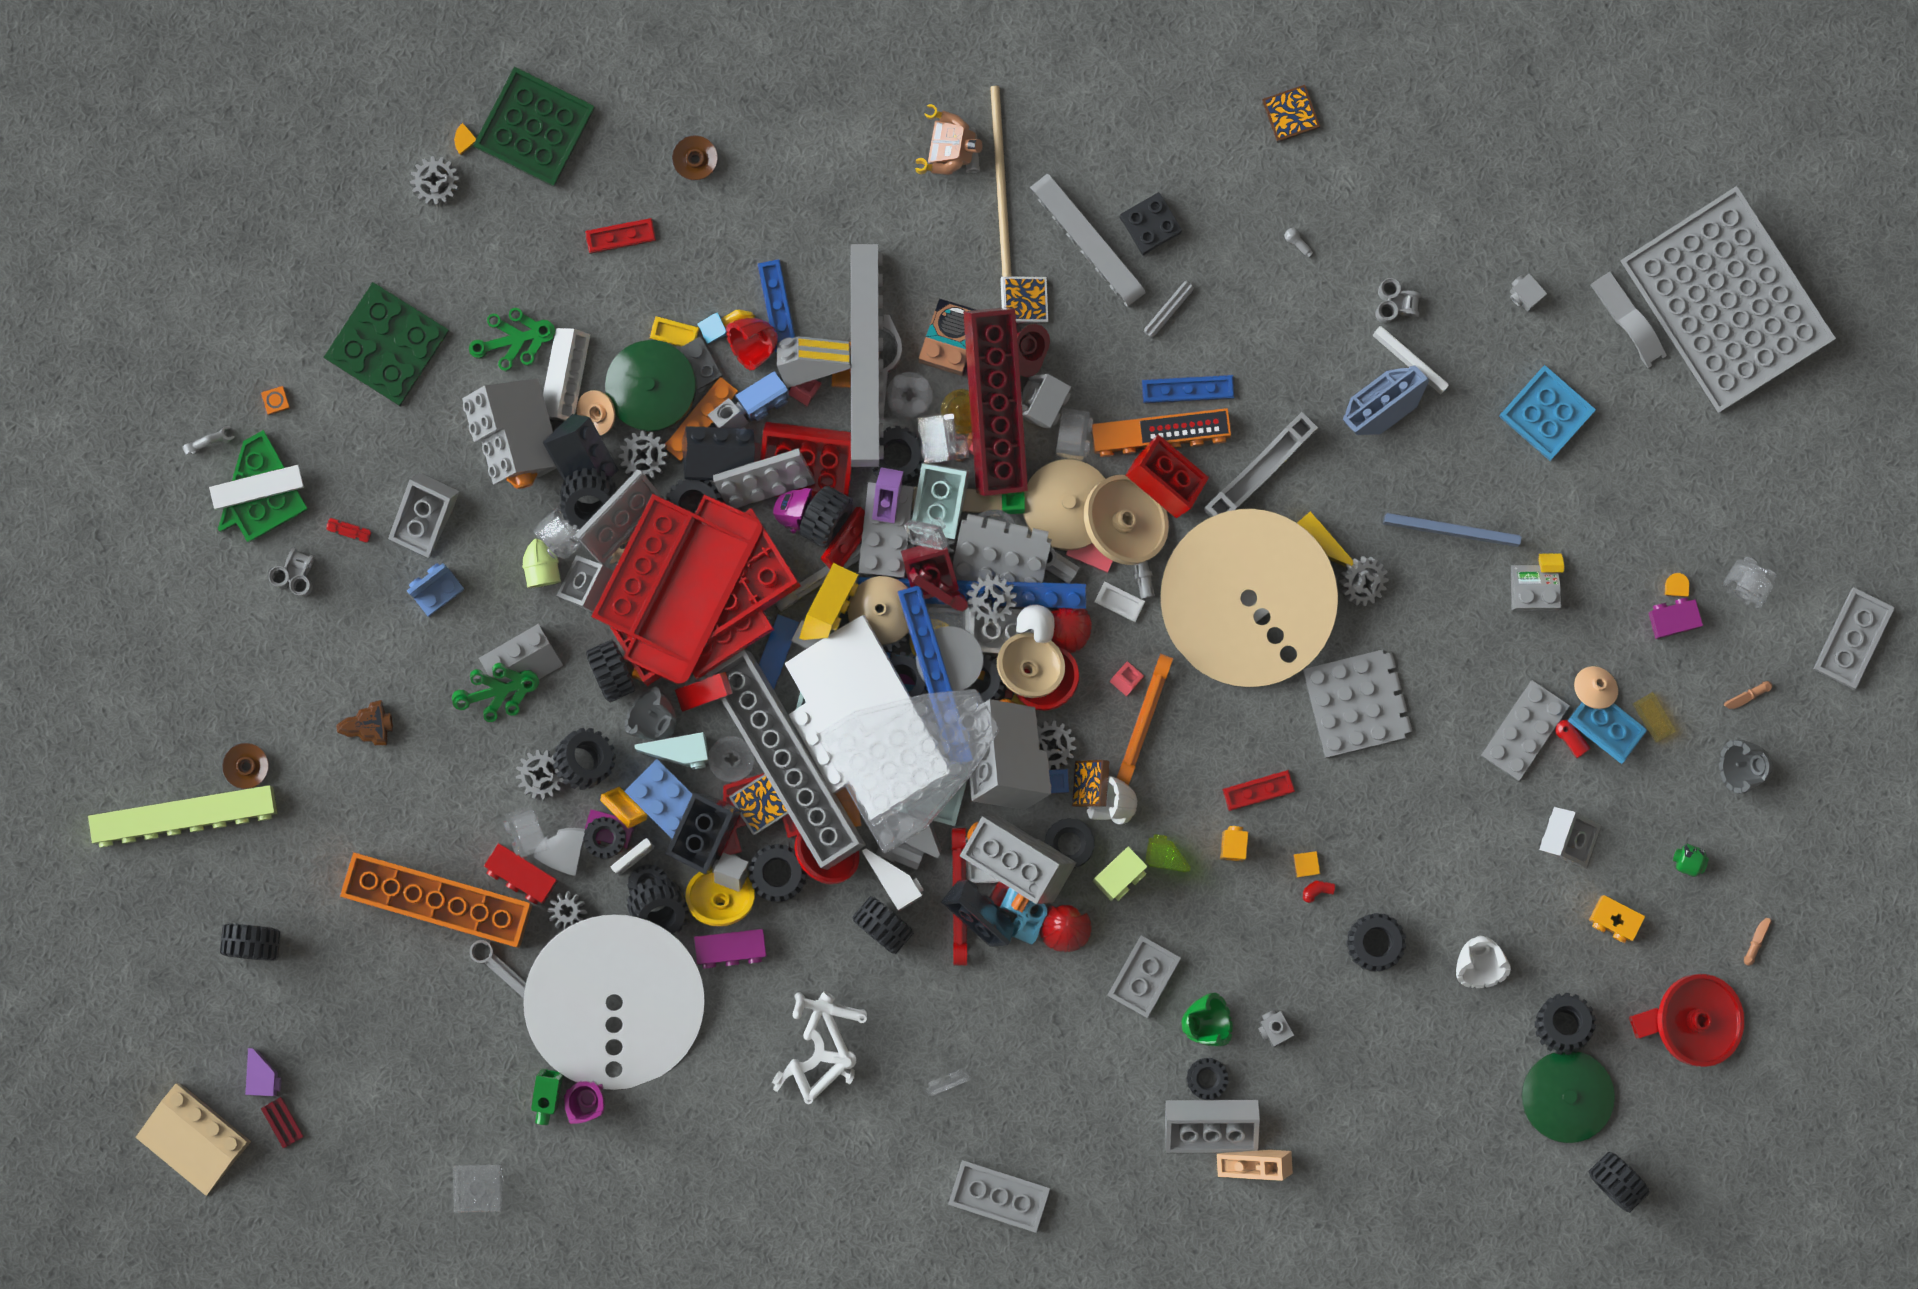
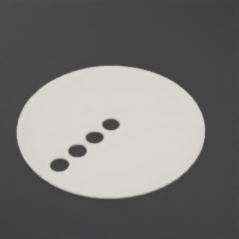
(624, 958)

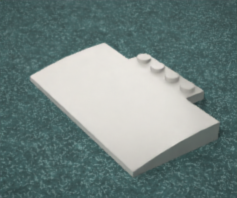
(837, 678)

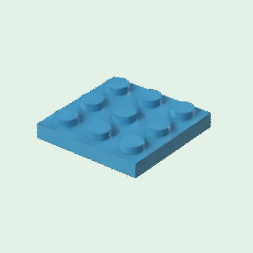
(1547, 412)

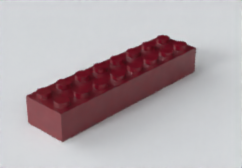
(995, 401)

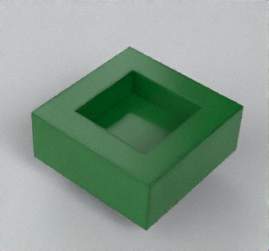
(1013, 503)

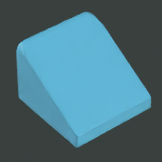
(712, 328)

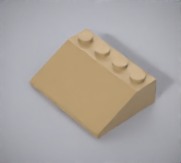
(192, 1138)

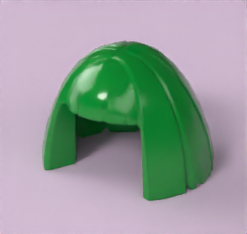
(1208, 1021)

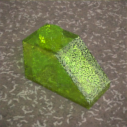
(1165, 855)

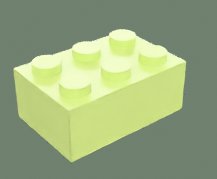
(1119, 874)

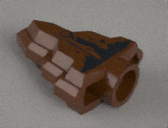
(369, 724)

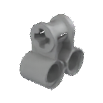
(1398, 302)
(295, 572)

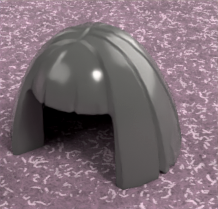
(651, 716)
(1744, 766)

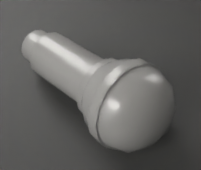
(1293, 236)

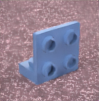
(435, 588)

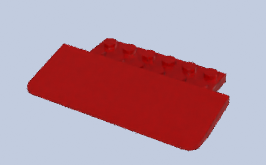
(676, 582)

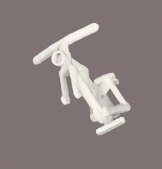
(842, 1059)

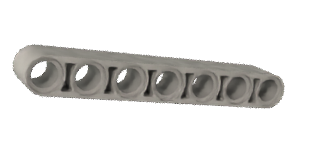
(1088, 239)

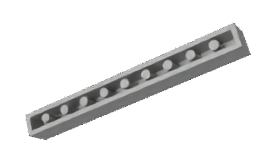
(865, 355)

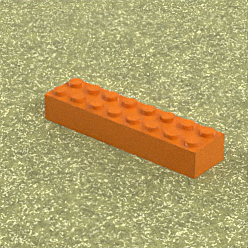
(436, 900)

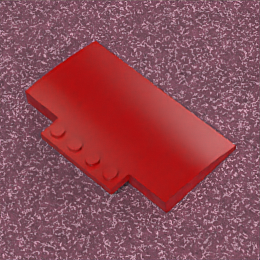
(742, 621)

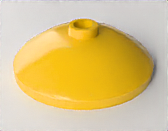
(704, 895)

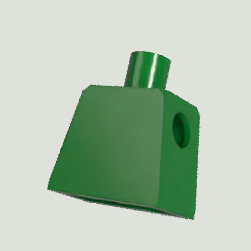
(547, 1085)

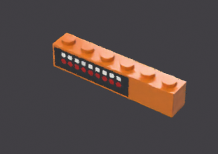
(1175, 429)

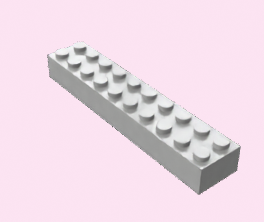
(787, 762)

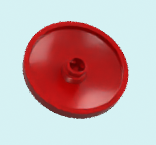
(1701, 1020)

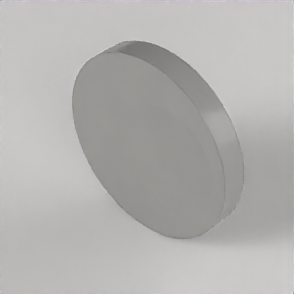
(960, 655)

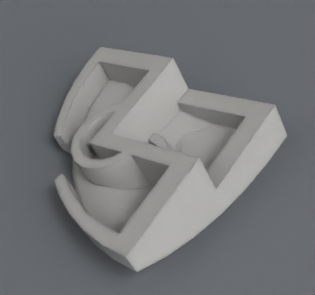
(563, 850)

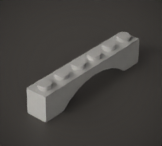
(1263, 466)

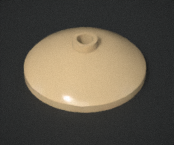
(880, 590)
(1042, 660)

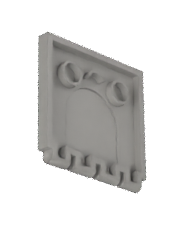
(1000, 551)
(1357, 703)

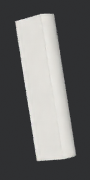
(565, 373)

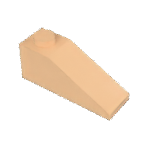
(1255, 1164)

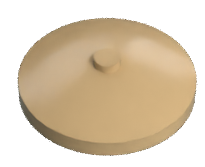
(1058, 500)
(1125, 521)

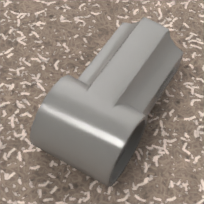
(1061, 567)
(903, 854)

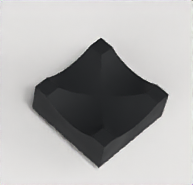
(1150, 223)

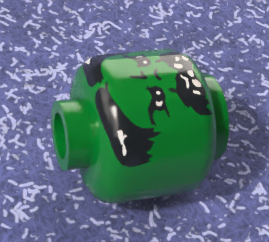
(1690, 860)

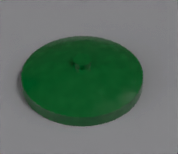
(651, 385)
(1568, 1097)

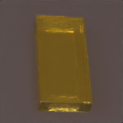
(1654, 717)

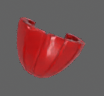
(751, 341)
(1071, 628)
(1065, 928)

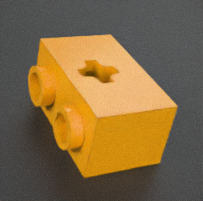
(1234, 844)
(1609, 908)

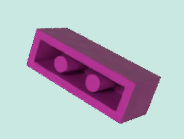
(730, 948)

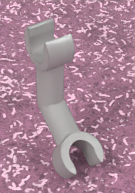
(194, 447)

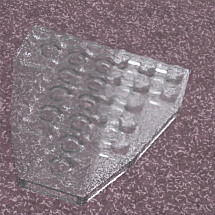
(909, 758)

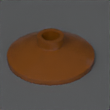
(690, 147)
(234, 762)

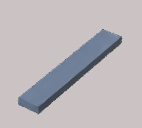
(1452, 530)

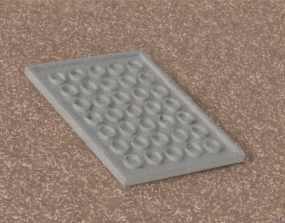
(1727, 299)

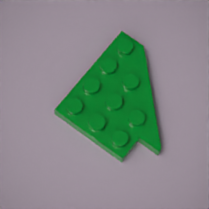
(264, 514)

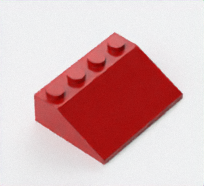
(824, 451)

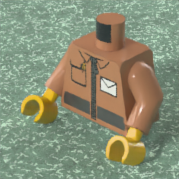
(950, 144)

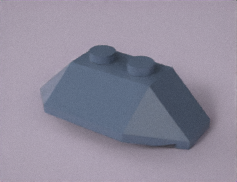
(1385, 401)

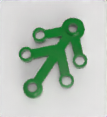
(515, 339)
(498, 689)

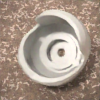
(1039, 619)

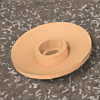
(589, 406)
(1591, 693)

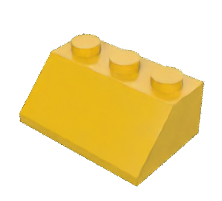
(829, 603)

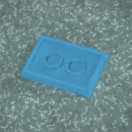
(1609, 729)

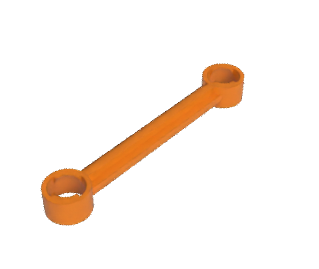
(1144, 719)

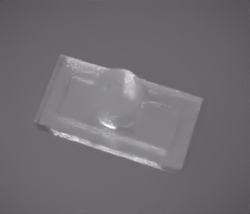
(926, 534)

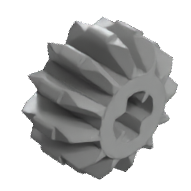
(569, 903)

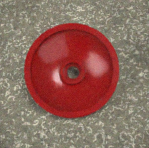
(1062, 693)
(837, 874)

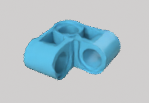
(1026, 925)

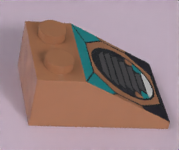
(945, 339)

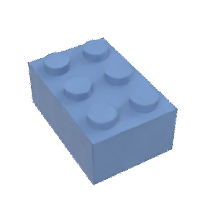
(660, 796)

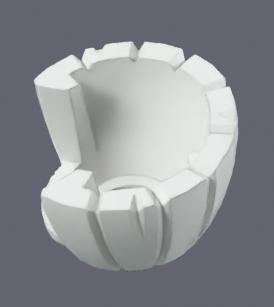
(1120, 803)
(1482, 963)

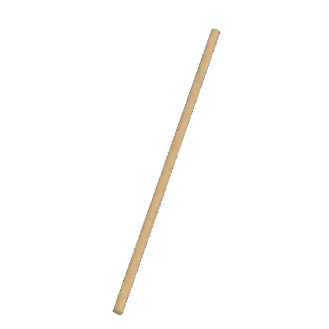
(1001, 183)

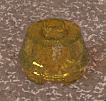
(958, 404)

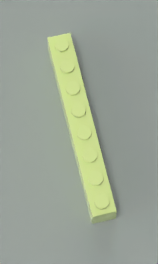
(182, 815)

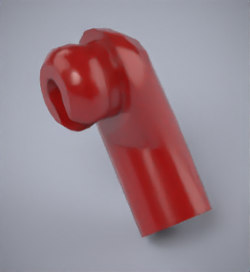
(1315, 888)

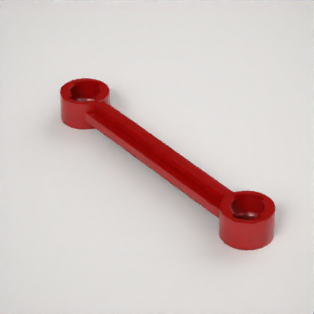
(959, 874)

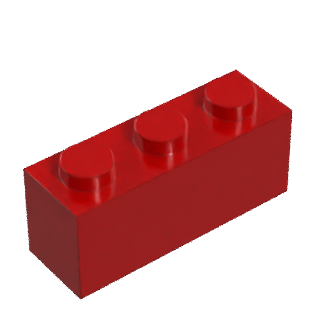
(520, 874)

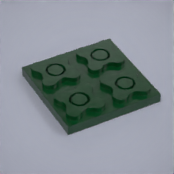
(534, 126)
(386, 344)

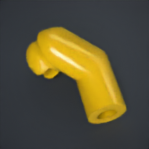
(736, 315)

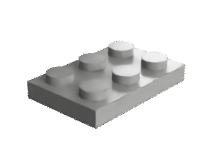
(1143, 976)

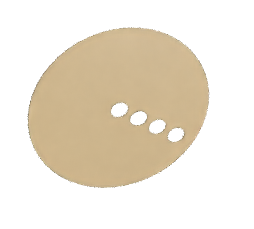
(1240, 554)

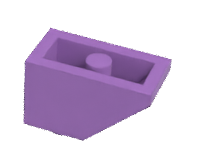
(887, 495)
(261, 1076)

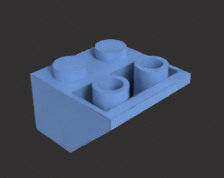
(763, 396)

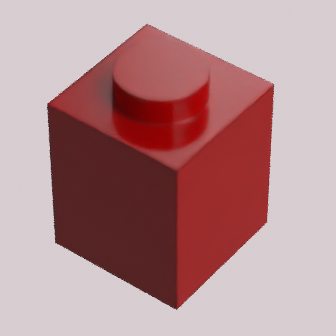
(1645, 1023)

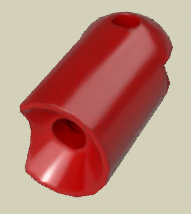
(1572, 738)

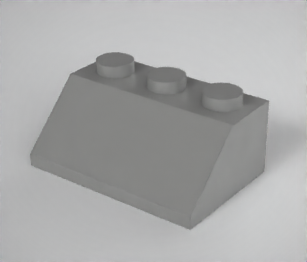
(524, 652)

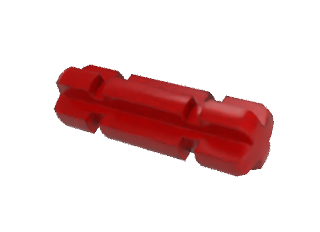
(348, 530)

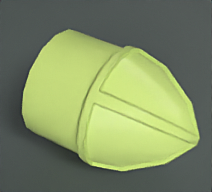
(540, 566)

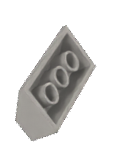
(1211, 1126)

